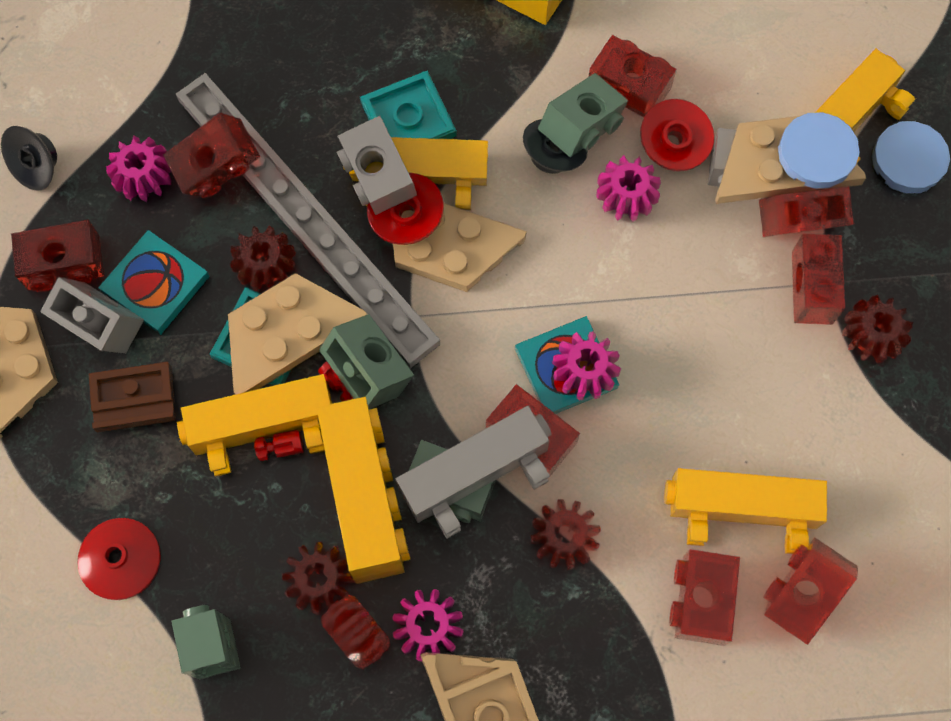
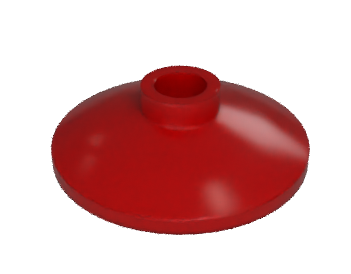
(686, 123)
(427, 215)
(132, 572)

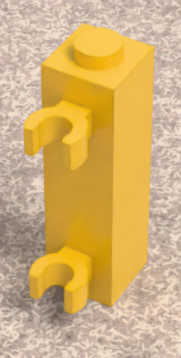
(866, 89)
(443, 162)
(254, 414)
(747, 499)

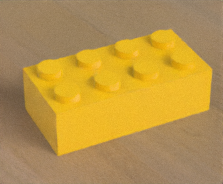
(360, 491)

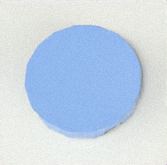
(818, 150)
(910, 157)

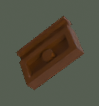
(132, 396)

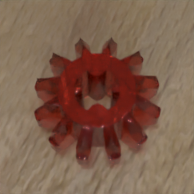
(260, 245)
(880, 344)
(580, 540)
(303, 584)
(355, 631)

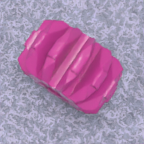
(138, 155)
(614, 191)
(594, 353)
(441, 619)

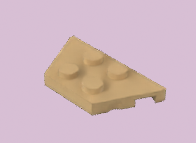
(755, 167)
(459, 248)
(282, 330)
(24, 364)
(478, 688)

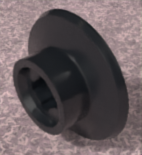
(546, 154)
(29, 157)

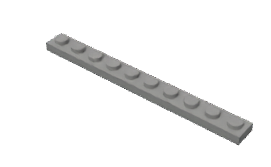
(319, 231)

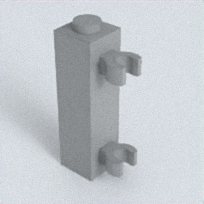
(474, 464)

